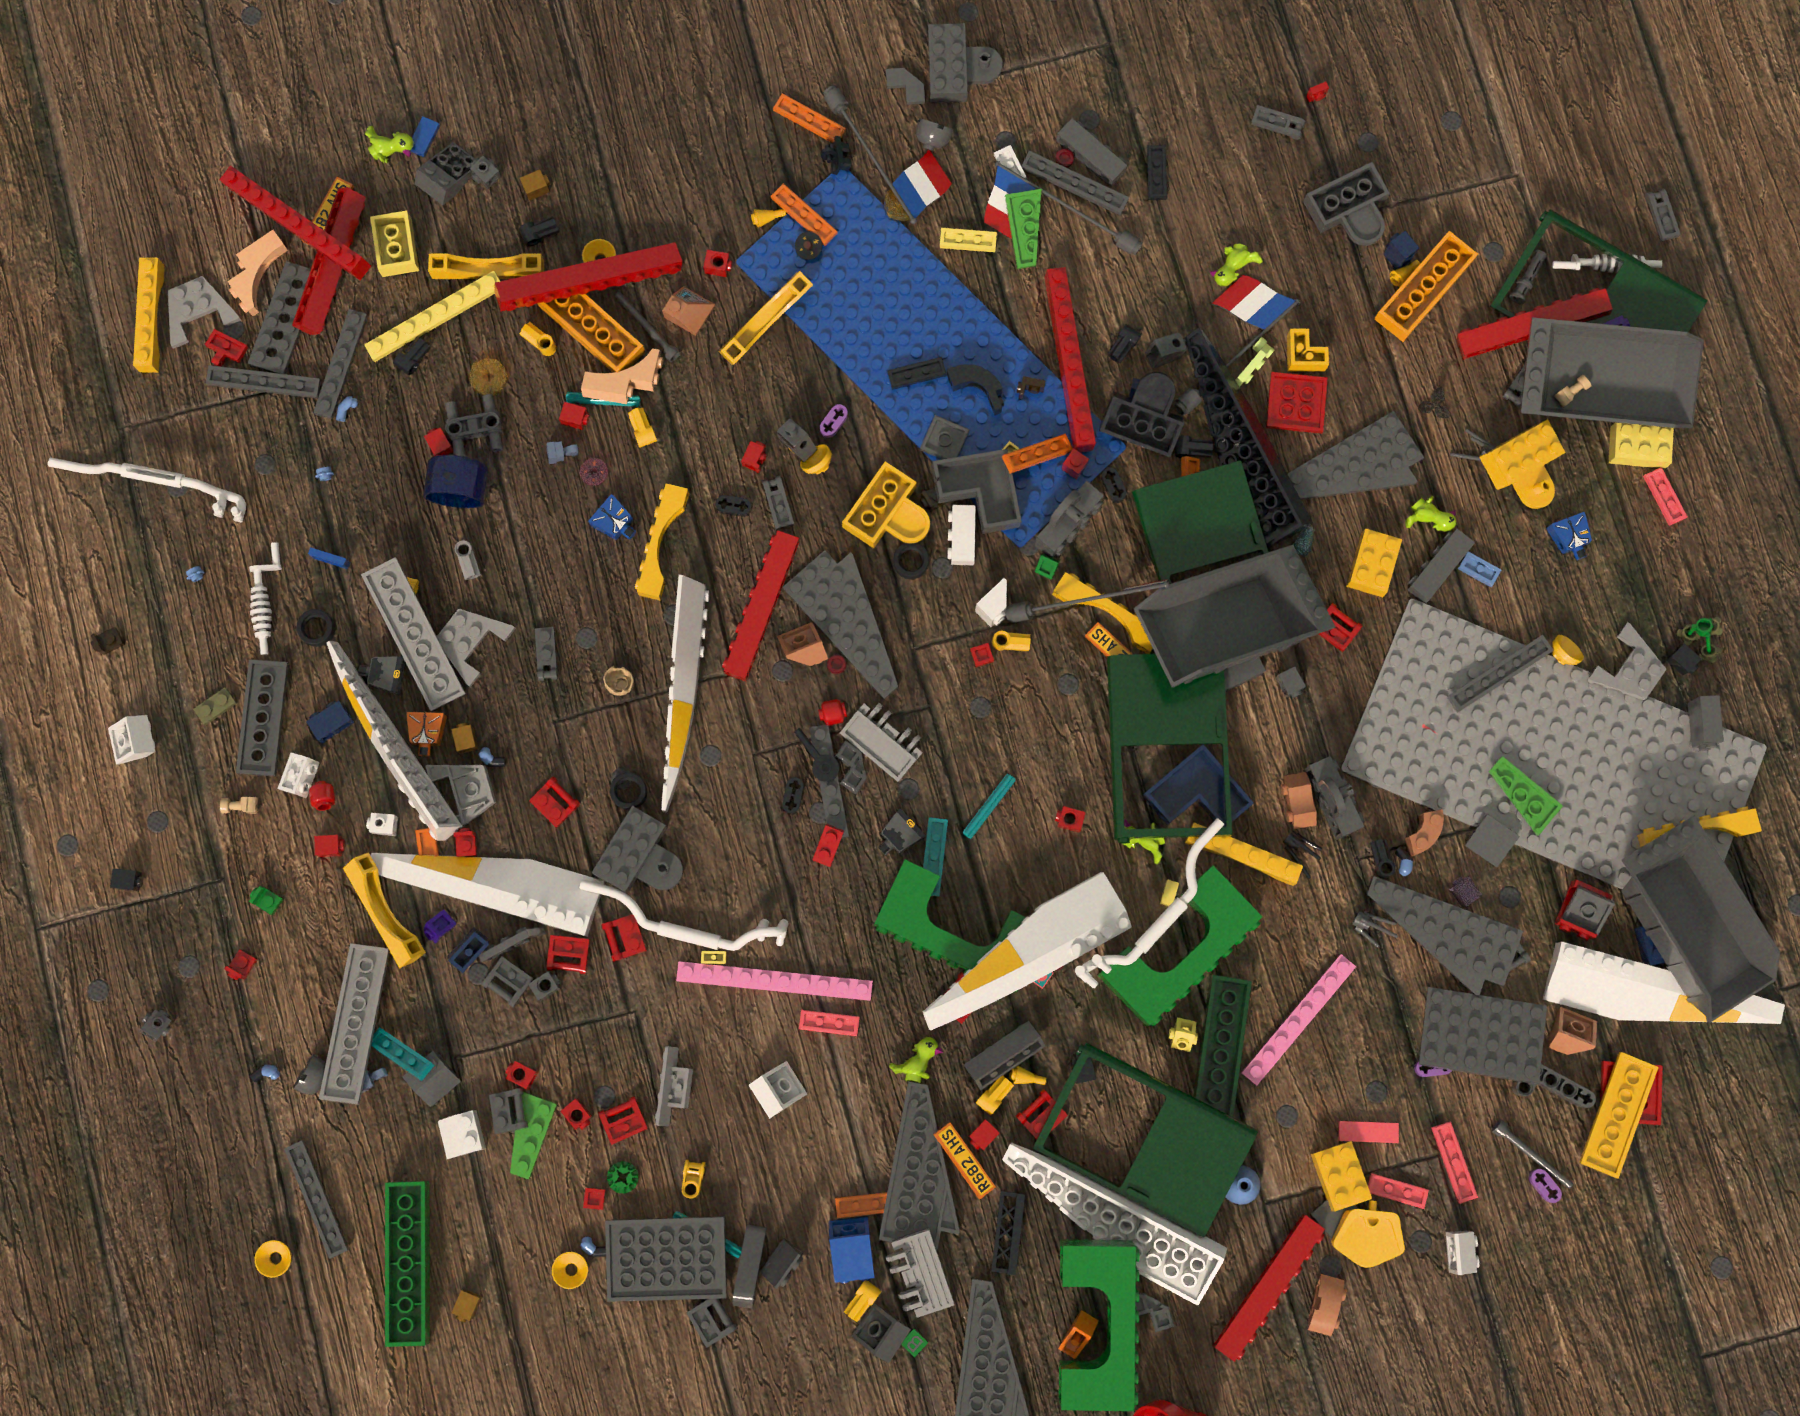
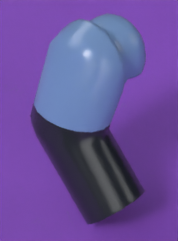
(491, 761)
(1406, 861)
(265, 1070)
(590, 1249)

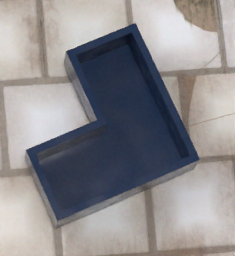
(1198, 780)

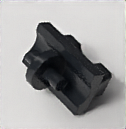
(834, 154)

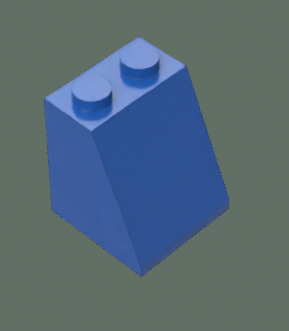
(851, 1249)

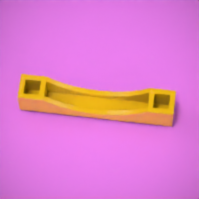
(457, 267)
(148, 292)
(765, 317)
(672, 505)
(1071, 588)
(1736, 824)
(1254, 857)
(365, 880)

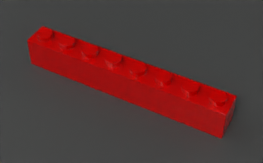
(325, 273)
(1516, 329)
(761, 606)
(1269, 1287)

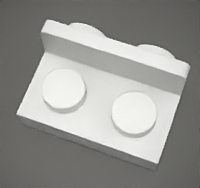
(298, 775)

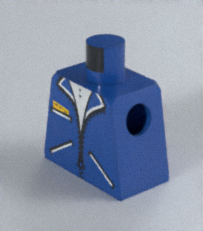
(613, 519)
(1571, 535)

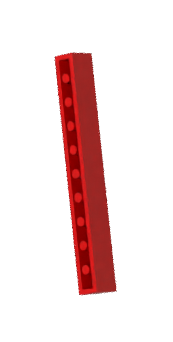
(295, 223)
(587, 277)
(1069, 359)

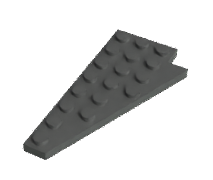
(1363, 462)
(840, 608)
(1461, 940)
(918, 1182)
(988, 1371)

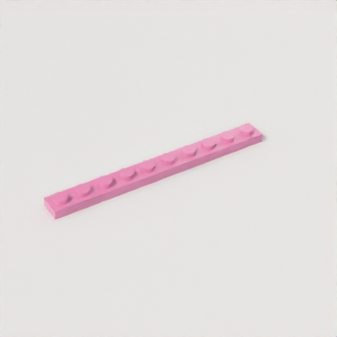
(774, 981)

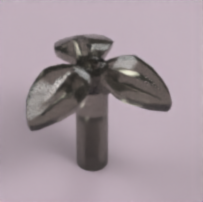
(1437, 398)

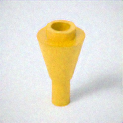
(762, 217)
(1400, 275)
(1022, 1076)

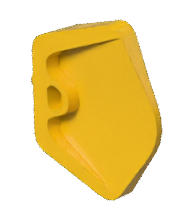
(1369, 1236)

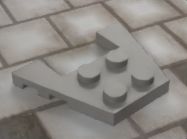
(192, 302)
(462, 637)
(1638, 672)
(470, 788)

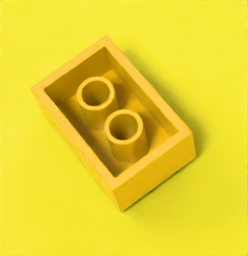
(1374, 562)
(1341, 1176)

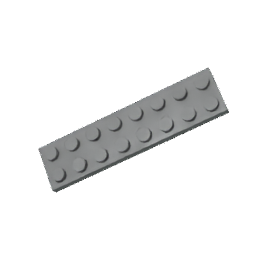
(413, 634)
(354, 1024)

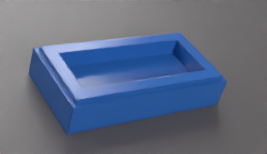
(424, 136)
(329, 558)

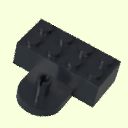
(1146, 416)

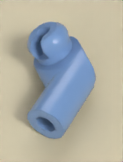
(344, 406)

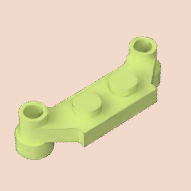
(1263, 350)

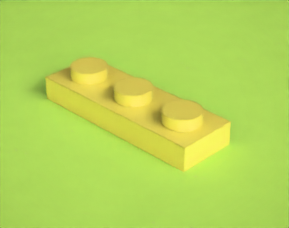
(968, 240)

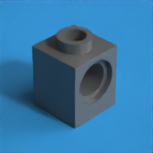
(1290, 683)
(536, 984)

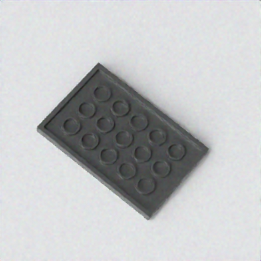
(1483, 1035)
(666, 1259)

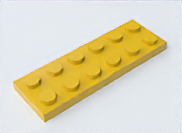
(1618, 1115)

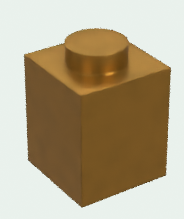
(535, 184)
(464, 738)
(466, 1305)

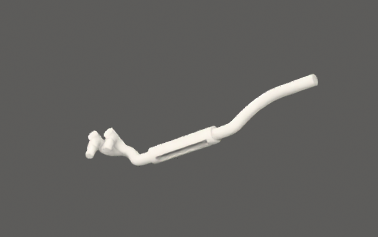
(160, 477)
(1163, 922)
(688, 934)

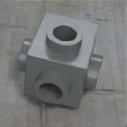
(484, 171)
(152, 1031)

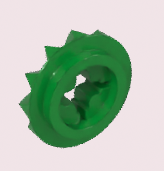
(613, 1175)

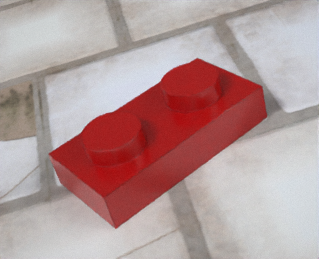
(828, 845)

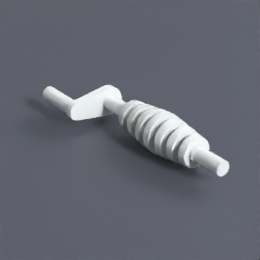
(1603, 262)
(261, 607)

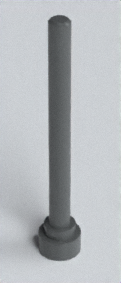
(671, 352)
(1501, 1129)

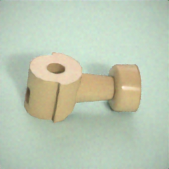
(1567, 394)
(246, 804)

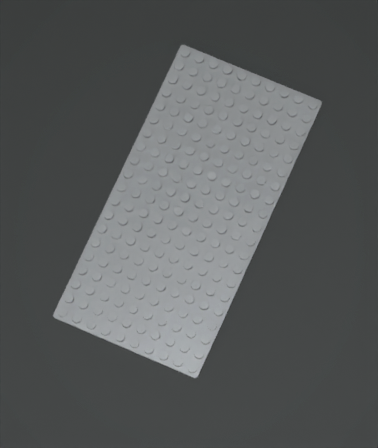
(1593, 749)

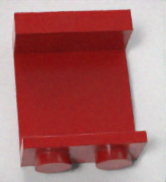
(1567, 926)

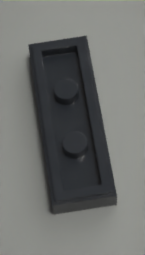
(1156, 172)
(916, 373)

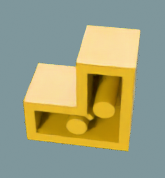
(1302, 356)

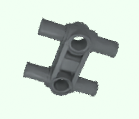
(474, 426)

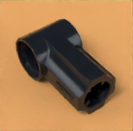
(534, 232)
(1126, 340)
(409, 359)
(1193, 447)
(1382, 856)

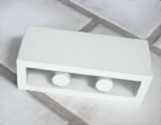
(962, 535)

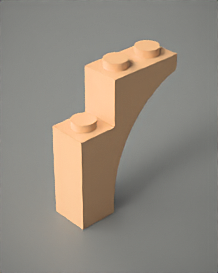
(254, 263)
(620, 385)

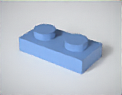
(1479, 569)

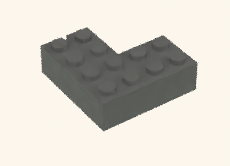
(986, 480)

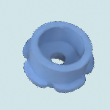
(324, 473)
(195, 574)

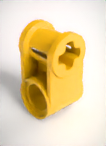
(693, 1177)

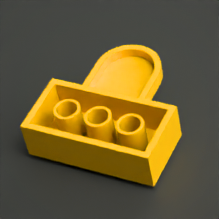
(1522, 464)
(887, 508)

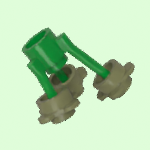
(1704, 628)

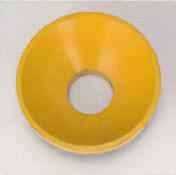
(597, 247)
(818, 461)
(1566, 651)
(263, 1258)
(559, 1270)

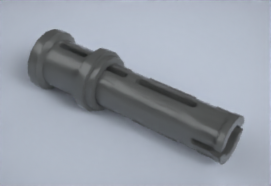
(1525, 284)

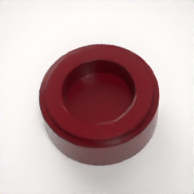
(1064, 157)
(836, 664)

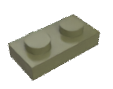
(215, 706)

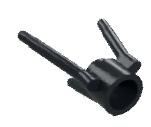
(1295, 841)

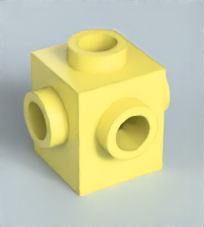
(1182, 1038)

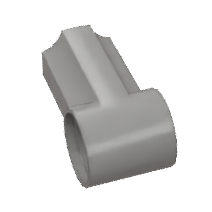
(467, 561)

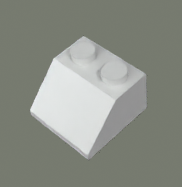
(993, 604)
(131, 739)
(777, 1089)
(461, 1134)
(1461, 1252)

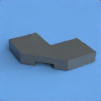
(904, 79)
(852, 758)
(1159, 1312)

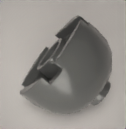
(932, 134)
(311, 1076)

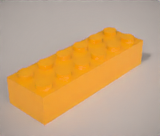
(1426, 286)
(595, 331)

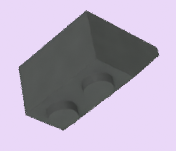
(436, 1083)
(881, 1333)

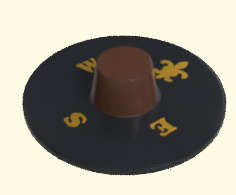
(808, 245)

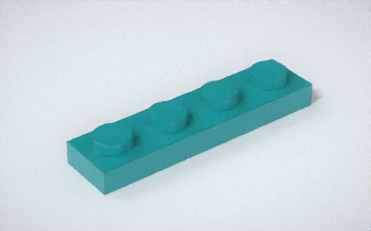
(935, 849)
(401, 1054)

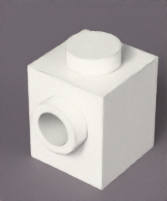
(382, 824)

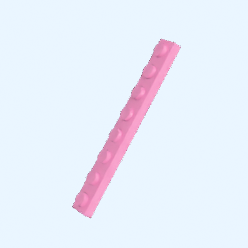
(1298, 1019)

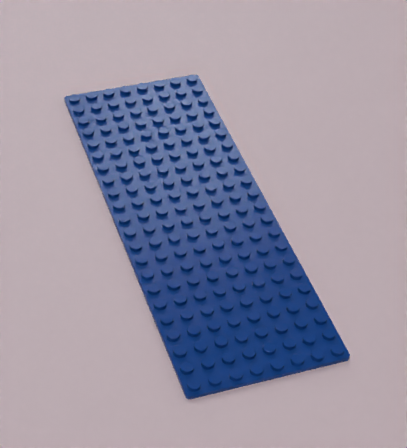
(893, 304)

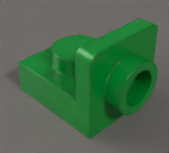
(265, 899)

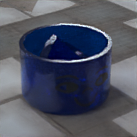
(455, 481)

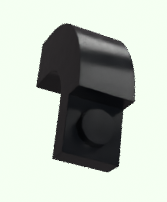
(978, 377)

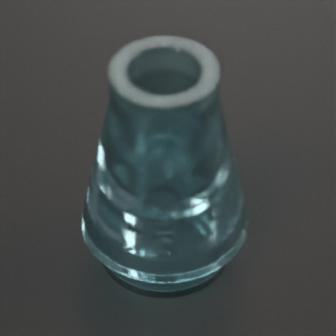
(1304, 542)

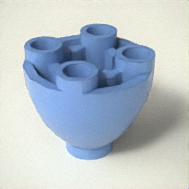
(1244, 1196)

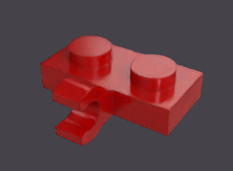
(225, 347)

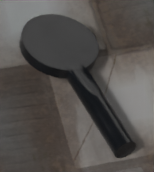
(825, 766)

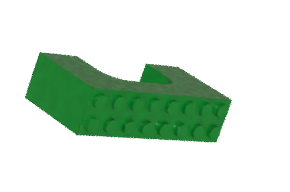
(907, 919)
(1226, 921)
(1111, 1378)

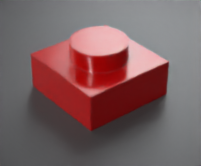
(1317, 92)
(981, 655)
(594, 1198)

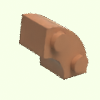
(1299, 800)
(1427, 832)
(1326, 1305)

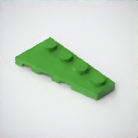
(1023, 218)
(1529, 799)
(529, 1141)

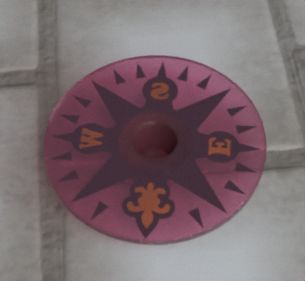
(593, 471)

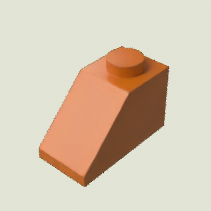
(1078, 1334)

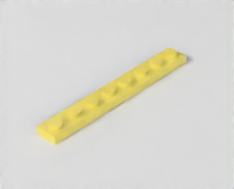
(432, 317)

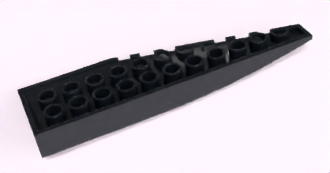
(1243, 439)

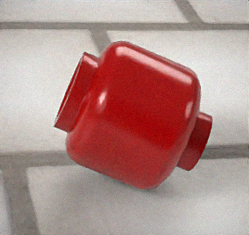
(832, 712)
(322, 795)

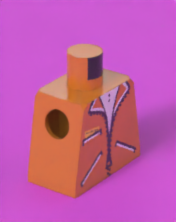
(425, 730)

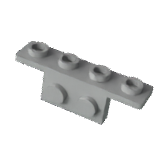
(674, 1086)

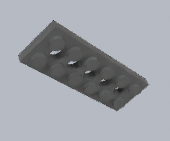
(272, 323)
(271, 727)

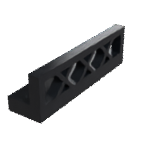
(1015, 1235)

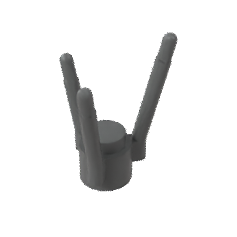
(1480, 441)
(1364, 920)

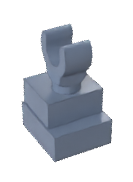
(556, 451)
(370, 1078)

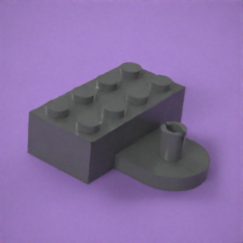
(955, 65)
(1351, 202)
(1068, 519)
(1333, 797)
(636, 855)

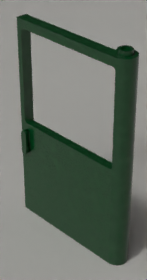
(1635, 292)
(1199, 519)
(1152, 712)
(1185, 1157)

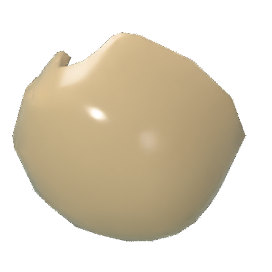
(618, 681)

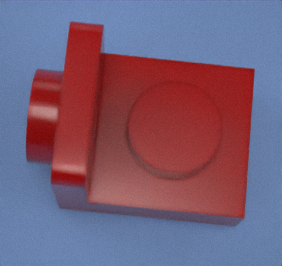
(465, 843)
(241, 965)

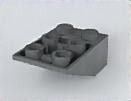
(445, 173)
(781, 1262)

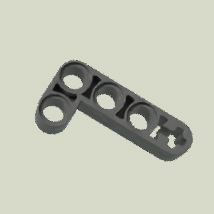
(1557, 1088)
(749, 1266)

